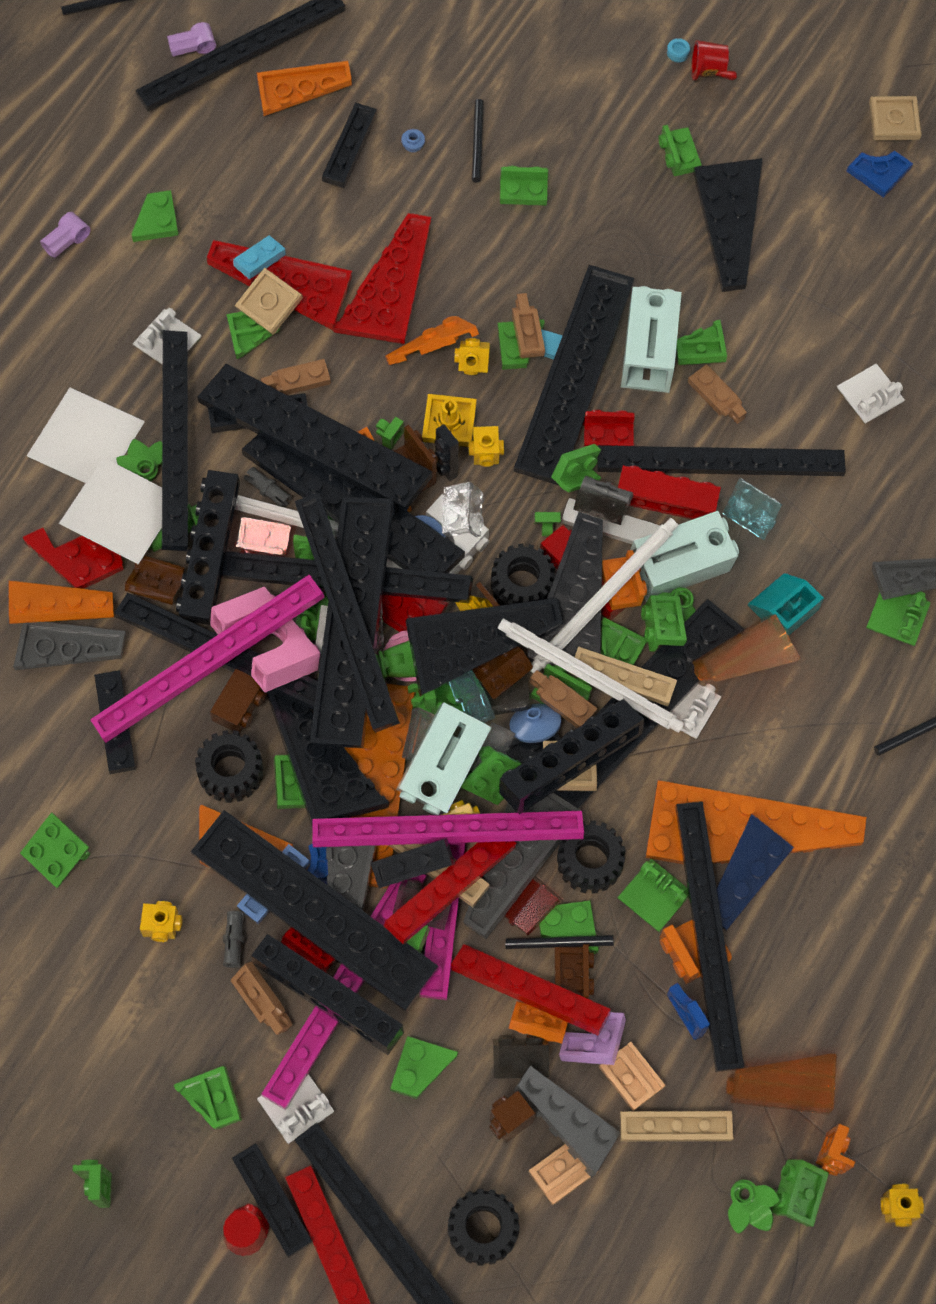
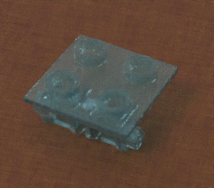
(752, 509)

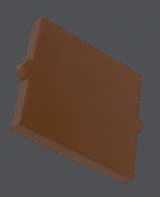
(487, 594)

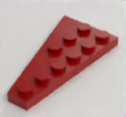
(319, 284)
(388, 292)

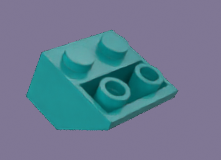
(790, 600)

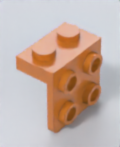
(682, 949)

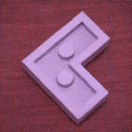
(594, 1048)

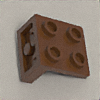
(418, 453)

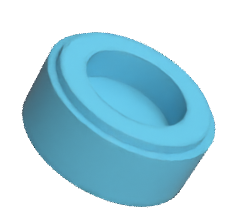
(678, 50)

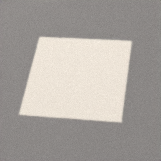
(83, 434)
(117, 511)

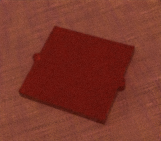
(531, 907)

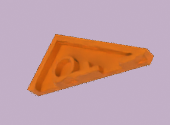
(434, 339)

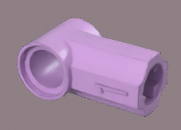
(197, 39)
(69, 230)

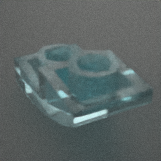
(472, 697)

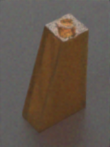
(752, 650)
(788, 1085)

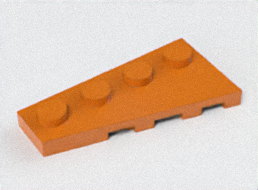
(297, 85)
(56, 603)

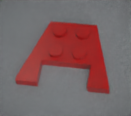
(77, 561)

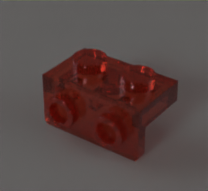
(264, 537)

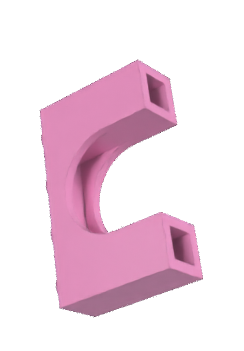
(281, 665)

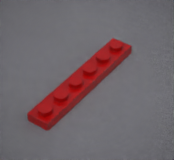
(446, 888)
(531, 989)
(326, 1237)

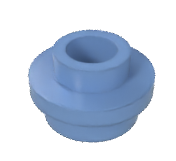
(413, 145)

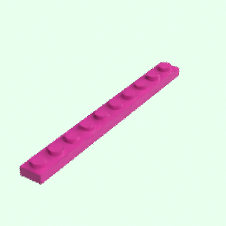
(207, 658)
(456, 828)
(319, 1025)

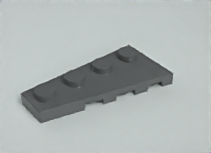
(904, 576)
(65, 644)
(350, 871)
(576, 1125)

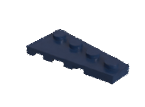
(750, 867)

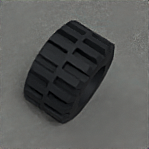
(526, 560)
(223, 747)
(586, 877)
(492, 1203)

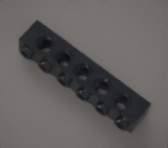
(215, 484)
(626, 726)
(327, 994)

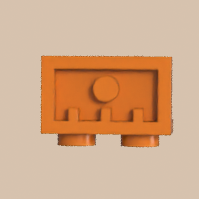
(632, 591)
(537, 1023)
(833, 1145)

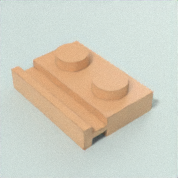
(632, 1077)
(559, 1174)

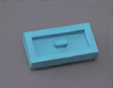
(259, 257)

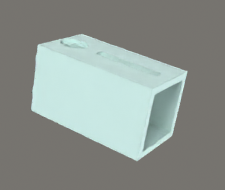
(651, 338)
(690, 556)
(443, 759)

